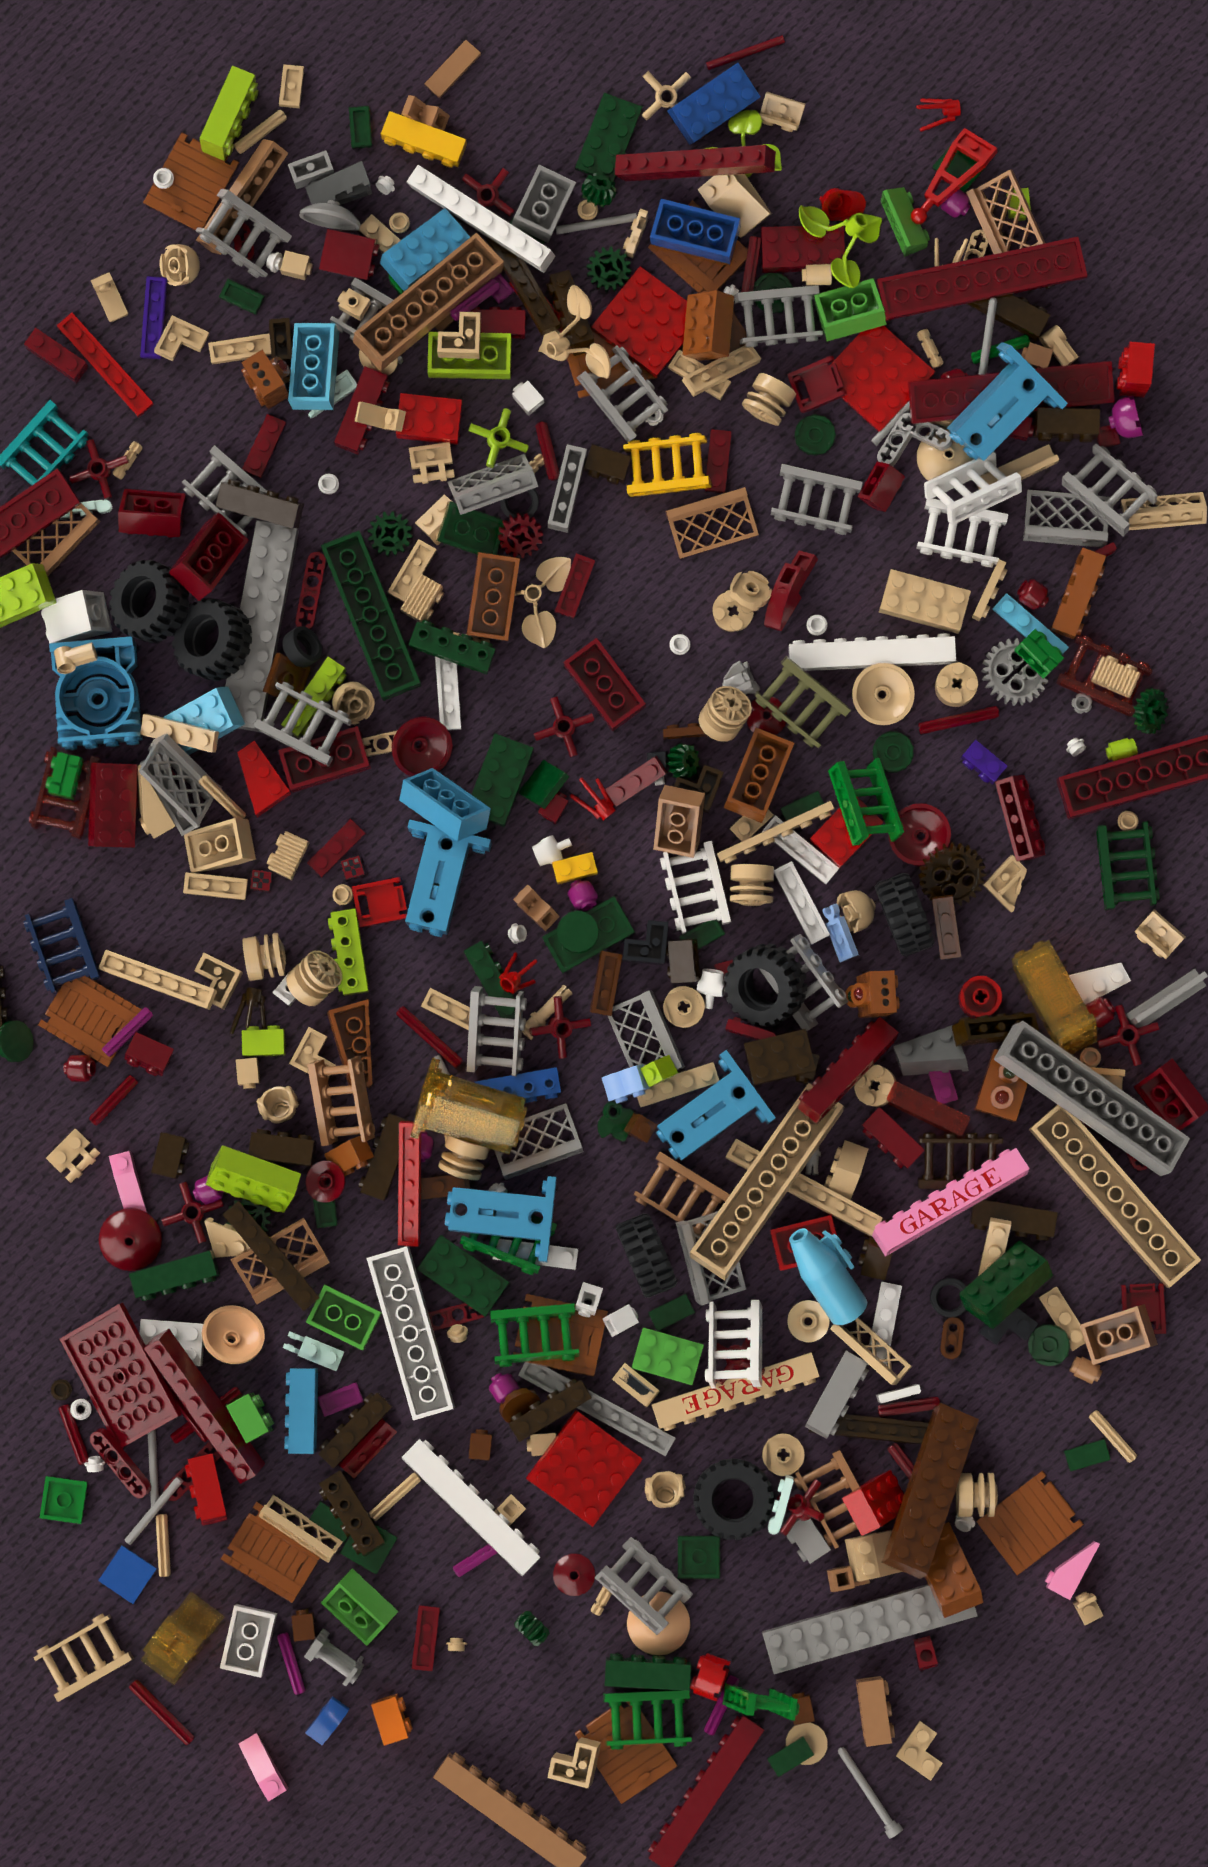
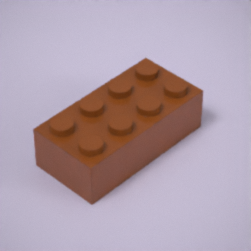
(493, 596)
(758, 775)
(952, 1577)

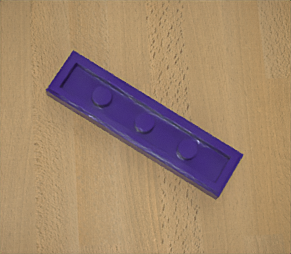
(153, 315)

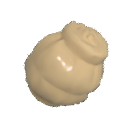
(278, 1104)
(665, 1489)

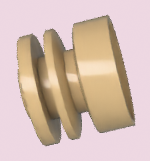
(767, 402)
(725, 713)
(751, 885)
(264, 957)
(314, 978)
(462, 1159)
(976, 1495)

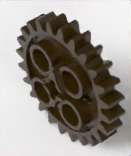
(944, 861)

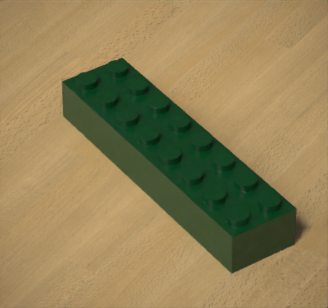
(371, 615)

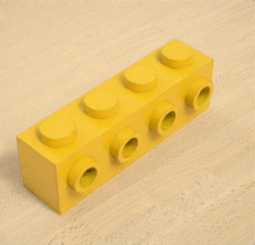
(423, 139)

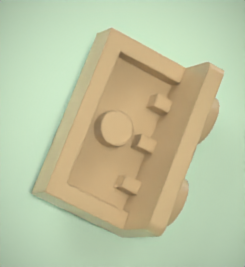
(781, 111)
(432, 519)
(1159, 934)

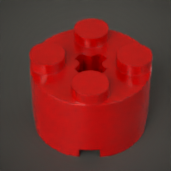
(986, 987)
(710, 1677)

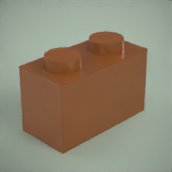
(350, 1155)

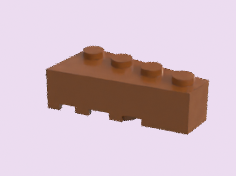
(1078, 593)
(352, 1035)

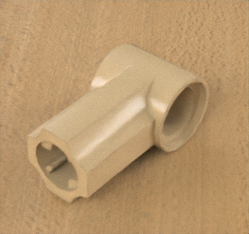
(1056, 340)
(68, 658)

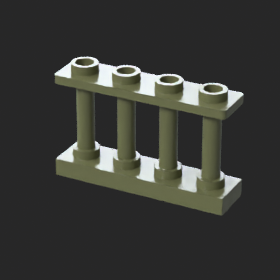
(821, 695)

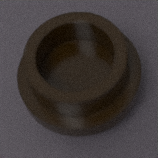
(61, 1389)

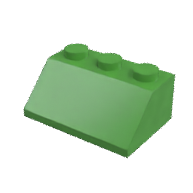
(898, 209)
(359, 1607)

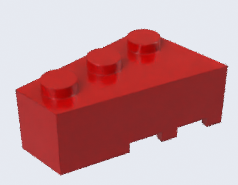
(262, 780)
(206, 1489)

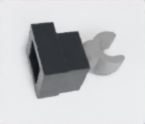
(663, 759)

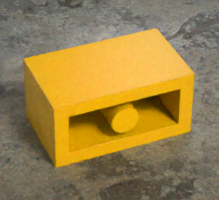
(574, 868)

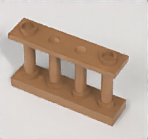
(323, 1105)
(682, 1174)
(846, 1481)

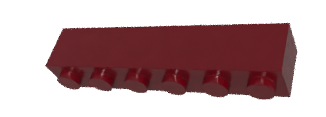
(847, 1070)

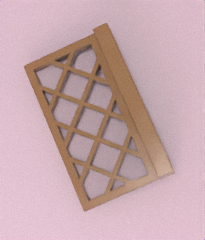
(989, 222)
(707, 505)
(68, 543)
(304, 1267)

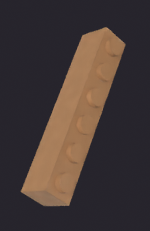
(249, 185)

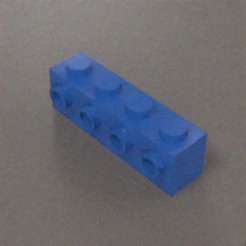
(528, 1085)

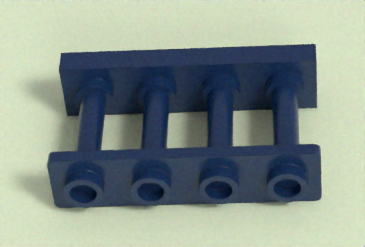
(82, 950)

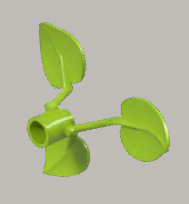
(750, 123)
(859, 226)

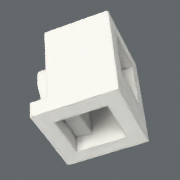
(283, 994)
(590, 1293)

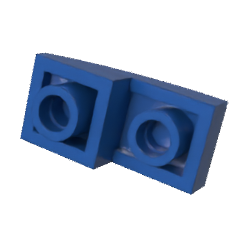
(327, 1720)

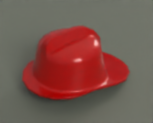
(842, 204)

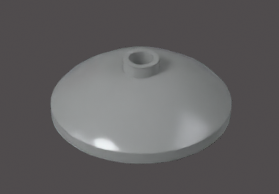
(330, 216)

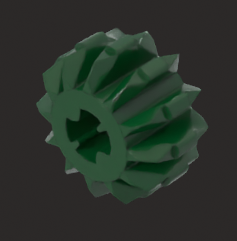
(598, 190)
(683, 761)
(531, 1628)

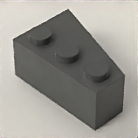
(341, 186)
(931, 1053)

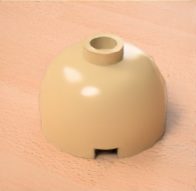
(179, 264)
(354, 700)
(857, 909)

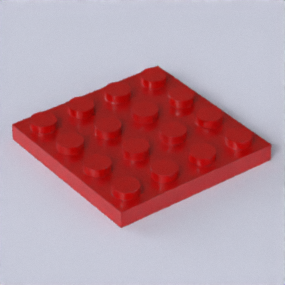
(645, 321)
(878, 373)
(584, 1468)

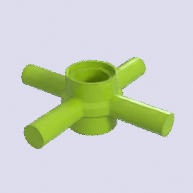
(502, 431)

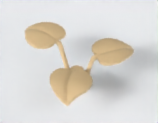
(557, 346)
(541, 627)

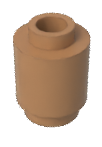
(1085, 1370)

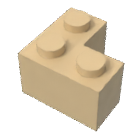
(462, 343)
(223, 978)
(846, 1169)
(577, 1769)

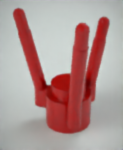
(949, 107)
(603, 808)
(511, 980)

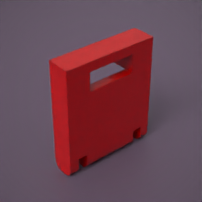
(383, 902)

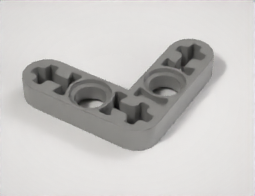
(907, 433)

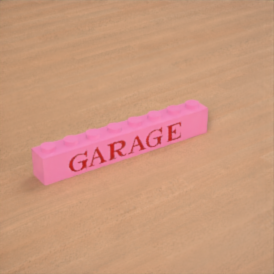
(950, 1201)

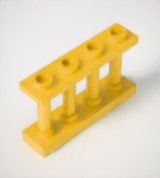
(678, 482)

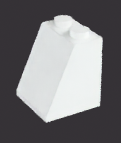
(77, 617)

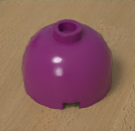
(1126, 418)

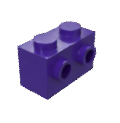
(983, 762)

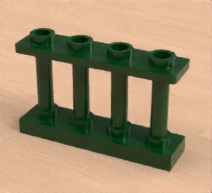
(1109, 878)

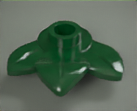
(614, 1124)

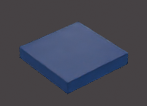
(127, 1574)

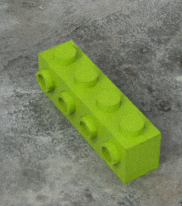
(321, 689)
(349, 951)

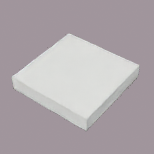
(898, 1393)

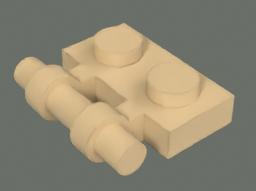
(431, 456)
(68, 1151)

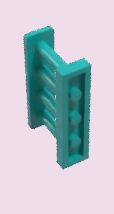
(36, 429)

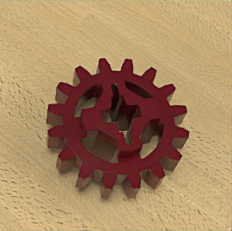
(521, 527)

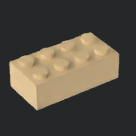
(924, 601)

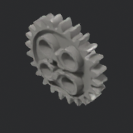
(1002, 658)

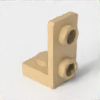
(109, 297)
(380, 417)
(1087, 1607)

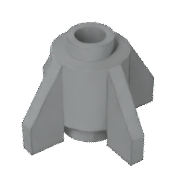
(741, 678)

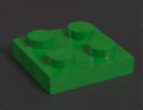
(63, 1500)

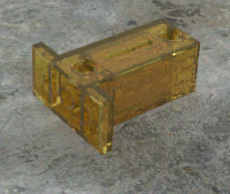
(1055, 997)
(468, 1111)
(181, 1637)

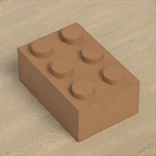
(679, 821)
(1118, 1334)
(875, 1711)

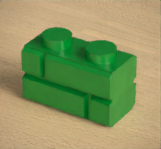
(1039, 653)
(65, 775)

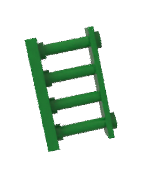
(849, 805)
(528, 1267)
(543, 1315)
(636, 1700)
(748, 1702)

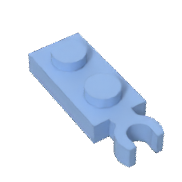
(840, 933)

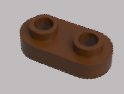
(953, 1338)

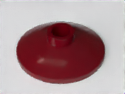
(769, 725)
(317, 1178)
(576, 1563)

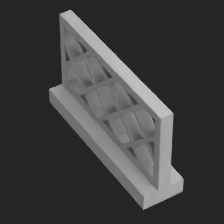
(491, 491)
(1062, 535)
(186, 769)
(1167, 999)
(658, 1025)
(546, 1156)
(696, 1271)

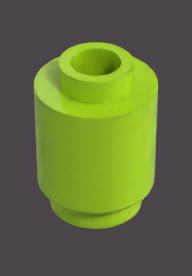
(1121, 749)

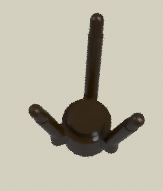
(252, 999)

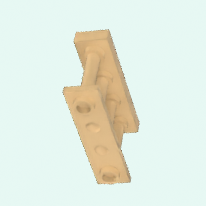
(101, 1667)

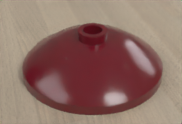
(432, 752)
(917, 820)
(135, 1225)

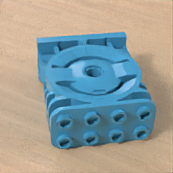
(127, 728)

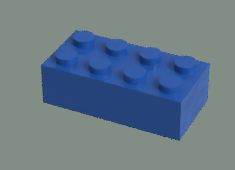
(713, 103)
(695, 231)

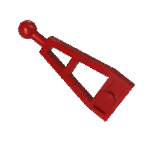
(971, 146)

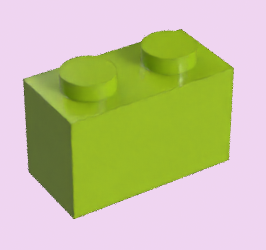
(263, 1042)

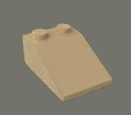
(737, 198)
(153, 813)
(220, 845)
(866, 1556)

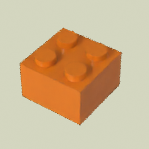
(391, 1719)

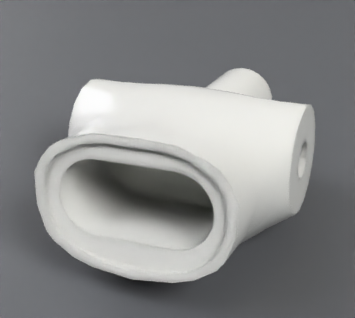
(549, 850)
(711, 985)

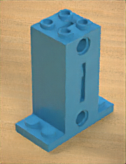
(1002, 405)
(439, 877)
(713, 1111)
(504, 1214)

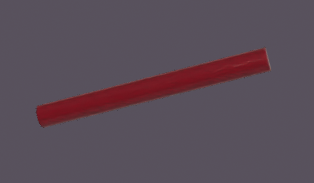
(745, 52)

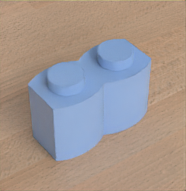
(624, 1084)

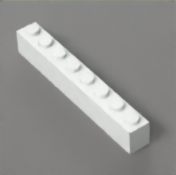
(481, 219)
(864, 653)
(470, 1507)

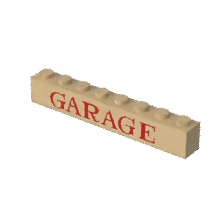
(733, 1391)

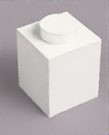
(527, 397)
(621, 1320)

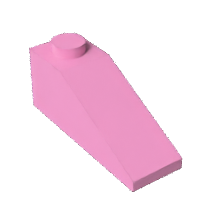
(127, 1180)
(1069, 1574)
(263, 1767)

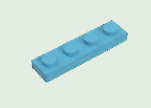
(1025, 622)

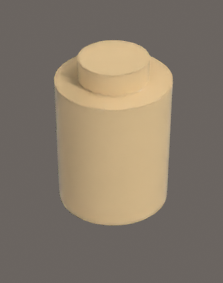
(817, 274)

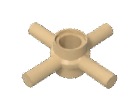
(659, 90)

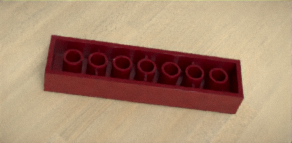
(1134, 777)

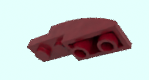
(786, 590)

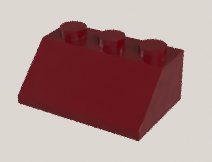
(151, 513)
(1172, 1095)

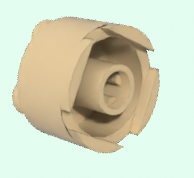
(958, 673)

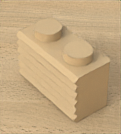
(422, 598)
(1116, 676)
(288, 855)

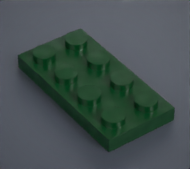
(608, 136)
(612, 928)
(463, 1276)

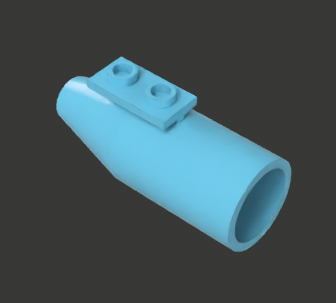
(824, 1271)

